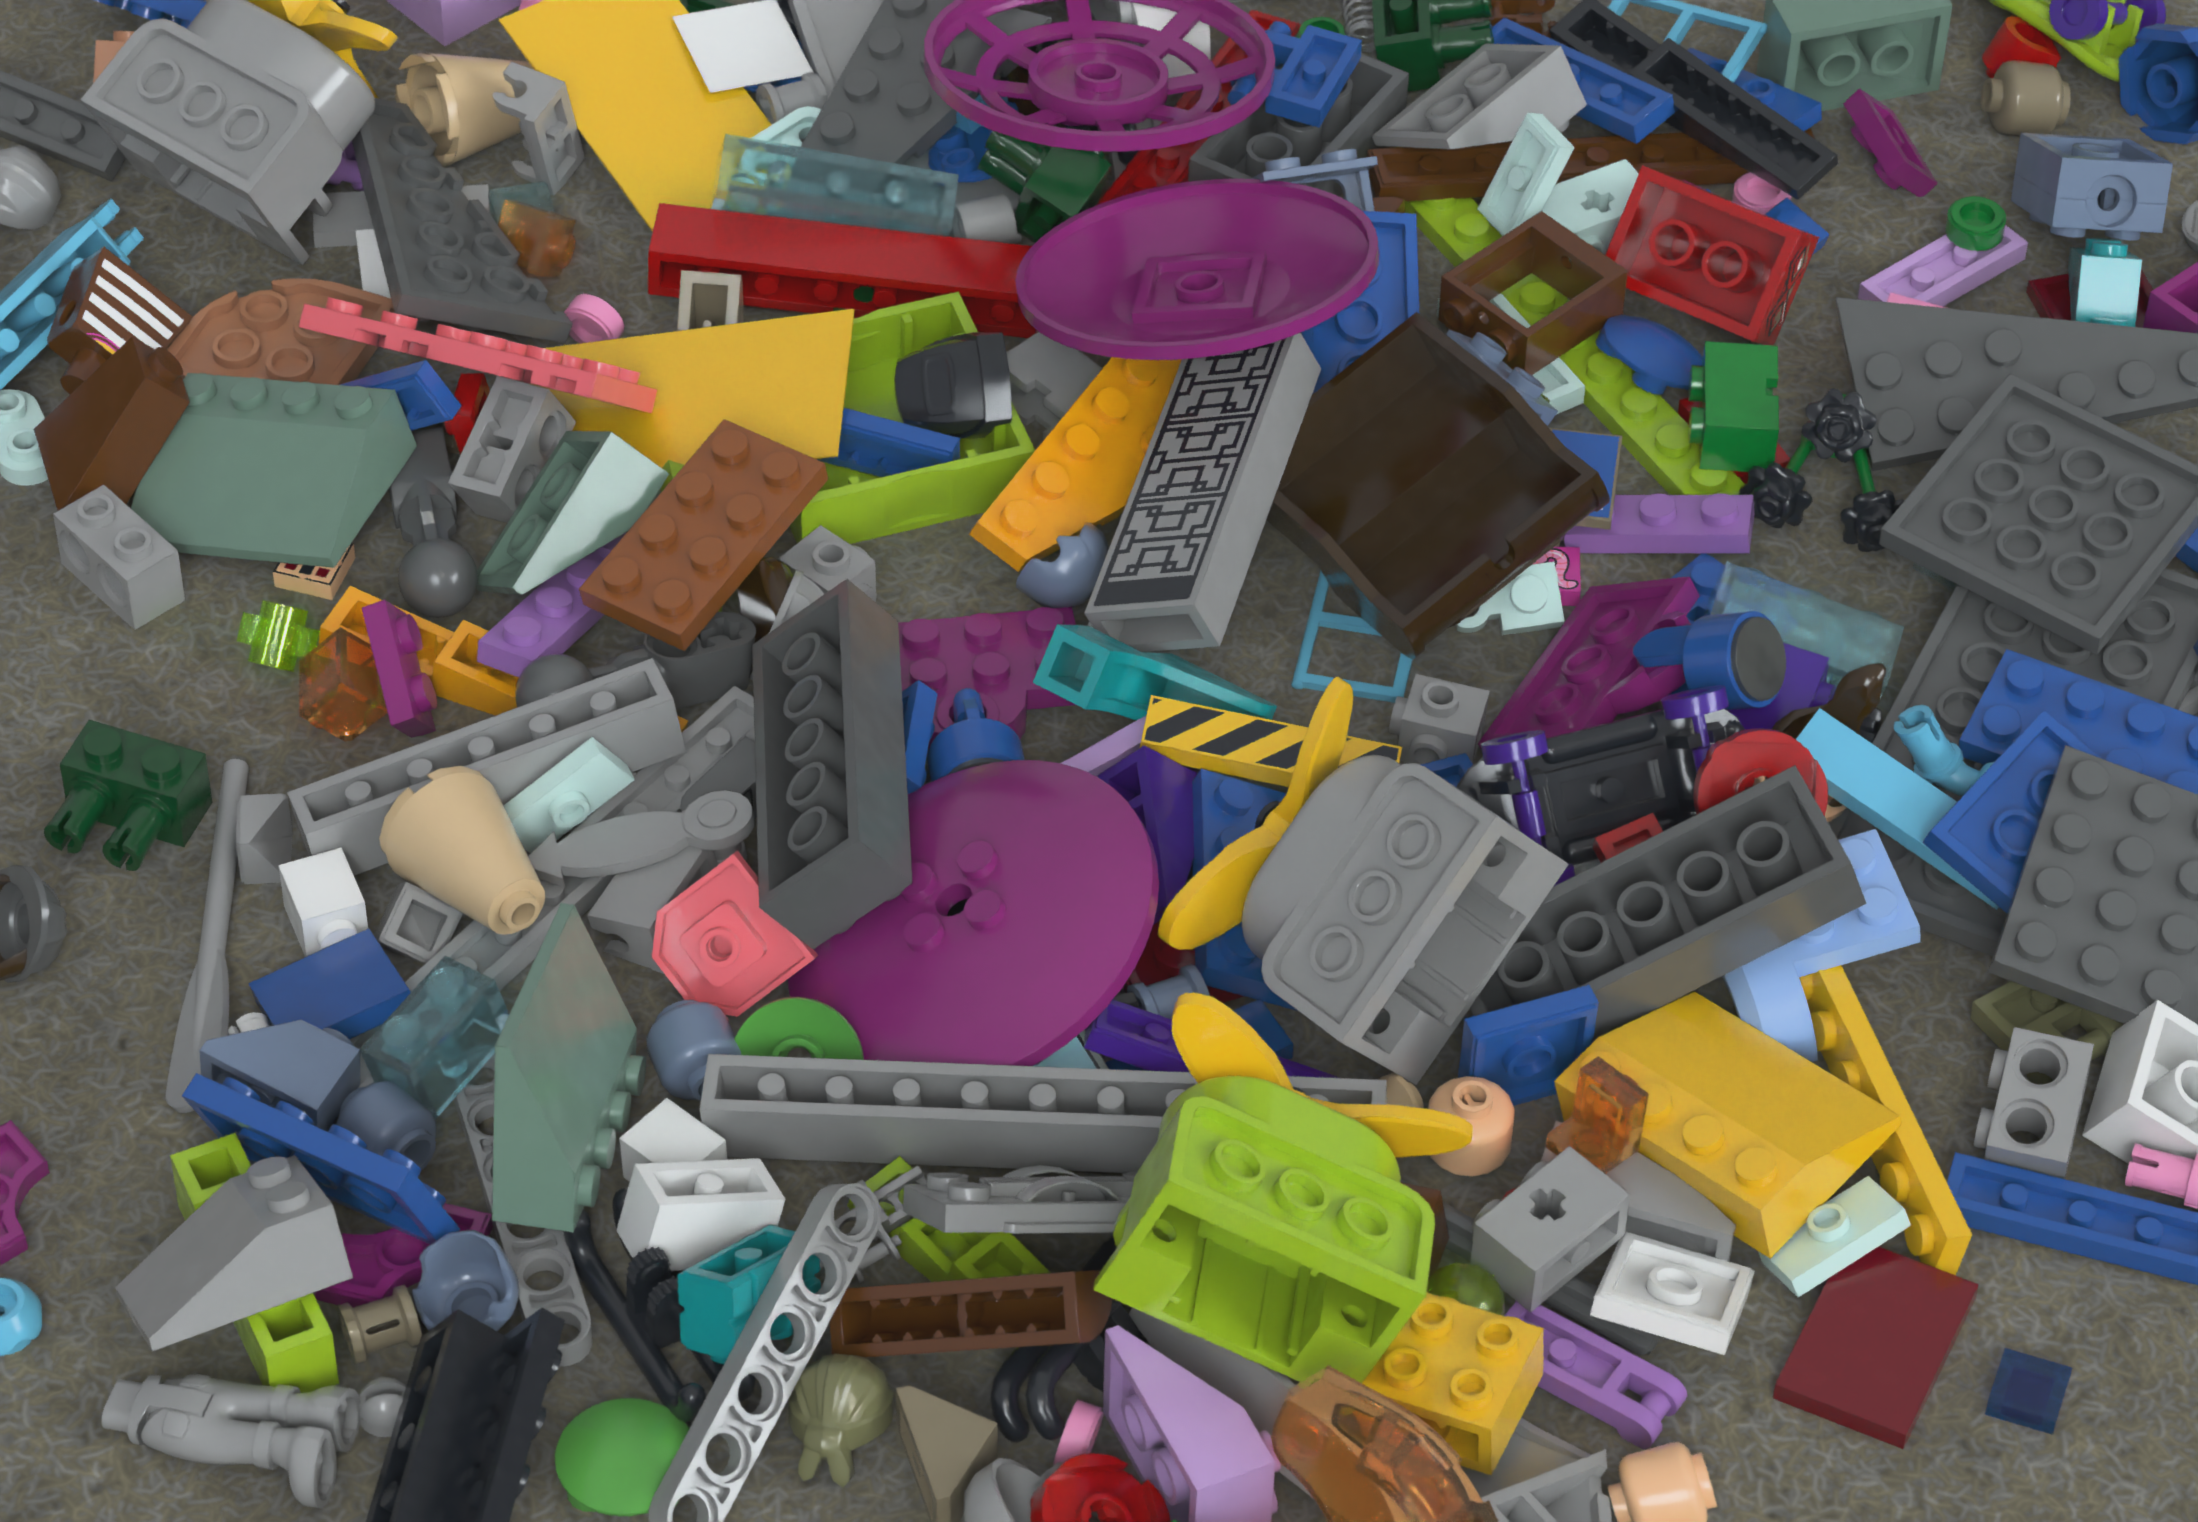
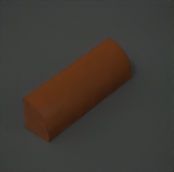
(969, 1314)

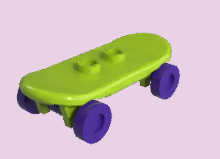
(2090, 29)

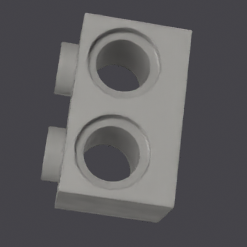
(508, 447)
(119, 557)
(2045, 1110)

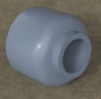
(681, 1044)
(390, 1119)

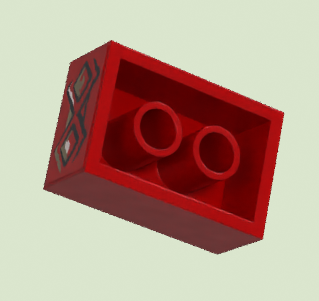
(1710, 256)

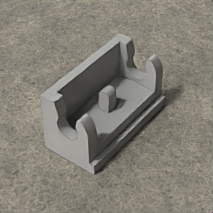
(546, 124)
(634, 897)

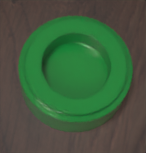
(1975, 223)

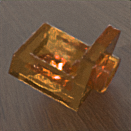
(539, 237)
(1604, 1118)

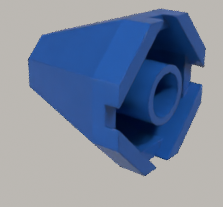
(2162, 82)

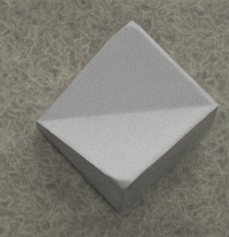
(263, 837)
(416, 924)

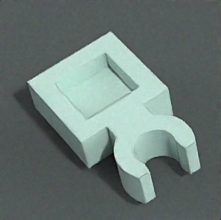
(1523, 605)

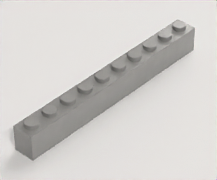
(954, 1111)

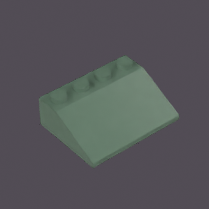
(274, 468)
(561, 1082)

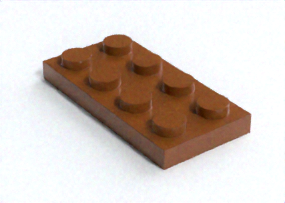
(703, 534)

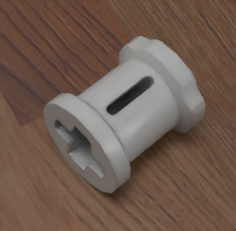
(784, 99)

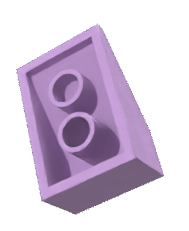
(1187, 1436)

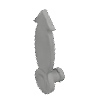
(633, 841)

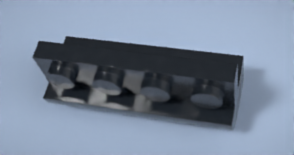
(468, 1421)

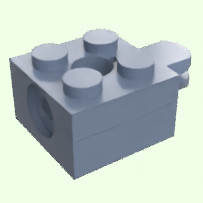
(2091, 185)

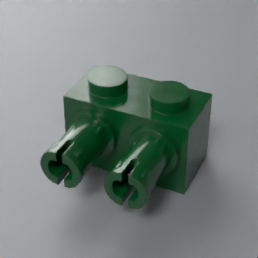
(1414, 39)
(1049, 180)
(133, 785)

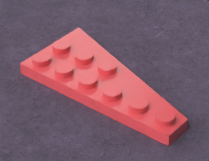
(483, 354)

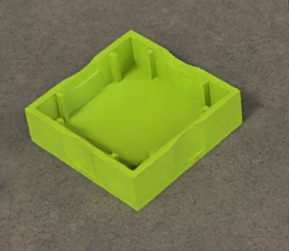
(870, 506)

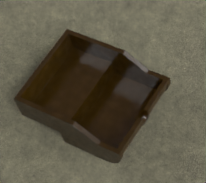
(1426, 485)

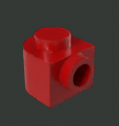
(2019, 42)

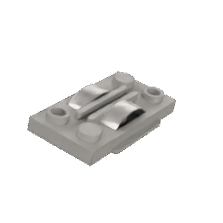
(1020, 1202)

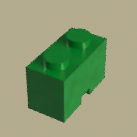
(1736, 406)

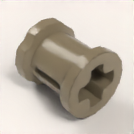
(364, 1340)

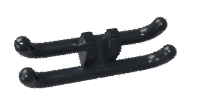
(646, 1316)
(1046, 1367)

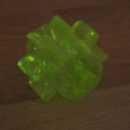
(277, 635)

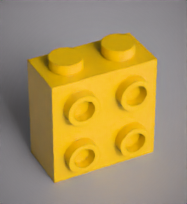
(1463, 1375)

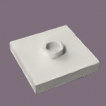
(1673, 1292)

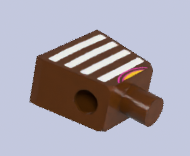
(103, 310)

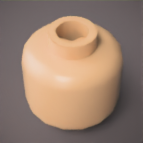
(1492, 1117)
(1663, 1486)

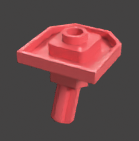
(721, 944)

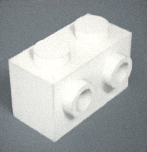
(697, 1207)

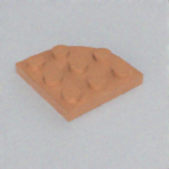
(263, 335)

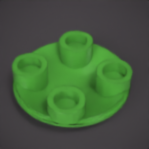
(617, 1455)

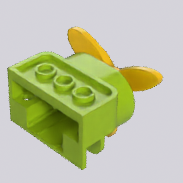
(1275, 1210)

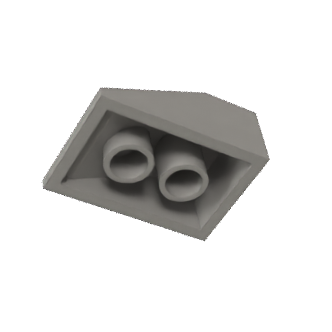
(1488, 99)
(238, 1254)

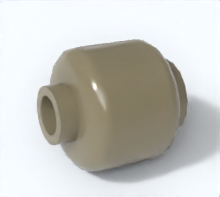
(2026, 98)

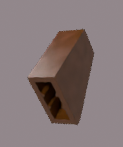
(113, 424)

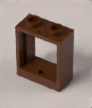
(1542, 248)

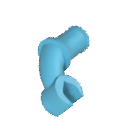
(1933, 754)

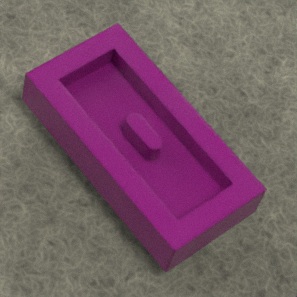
(1883, 135)
(405, 689)

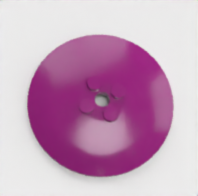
(1197, 269)
(1048, 933)

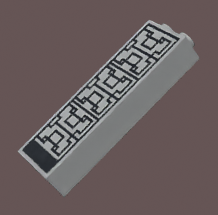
(1203, 497)

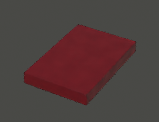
(1876, 1344)

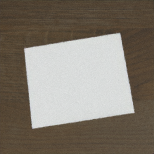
(742, 45)

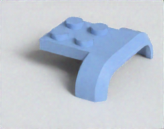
(1769, 988)

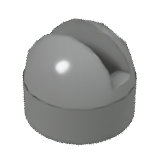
(380, 1405)

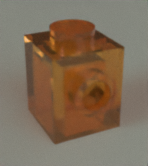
(340, 686)

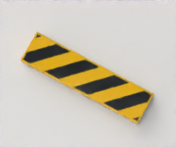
(1236, 741)

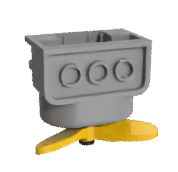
(243, 108)
(1370, 896)

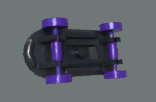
(1603, 775)

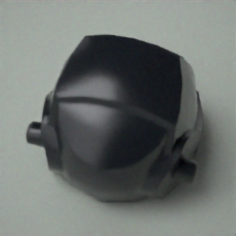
(956, 385)

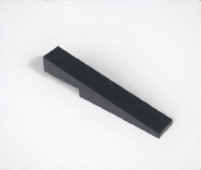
(1704, 100)

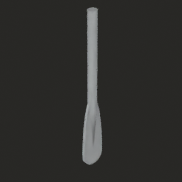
(207, 996)

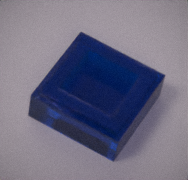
(2028, 1391)

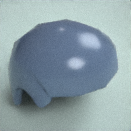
(1071, 576)
(469, 1275)

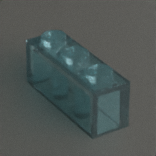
(1810, 621)

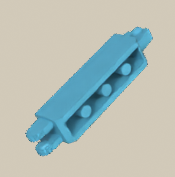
(34, 295)

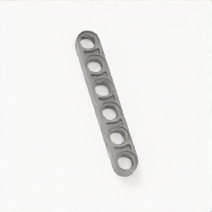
(526, 1255)
(757, 1356)

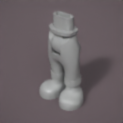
(241, 1425)

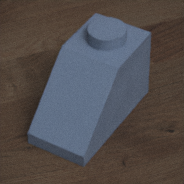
(290, 1065)

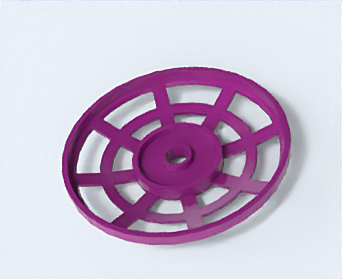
(1100, 78)

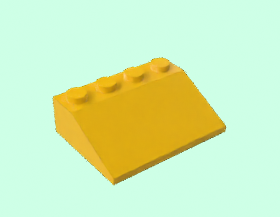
(1739, 1115)

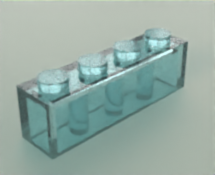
(831, 187)

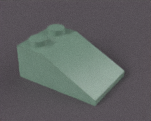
(1853, 44)
(578, 503)

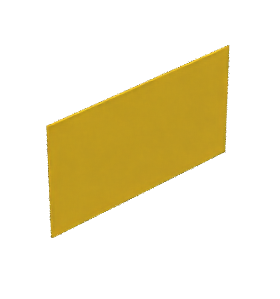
(637, 94)
(764, 375)

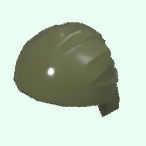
(836, 1409)

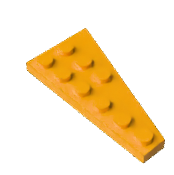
(1082, 465)

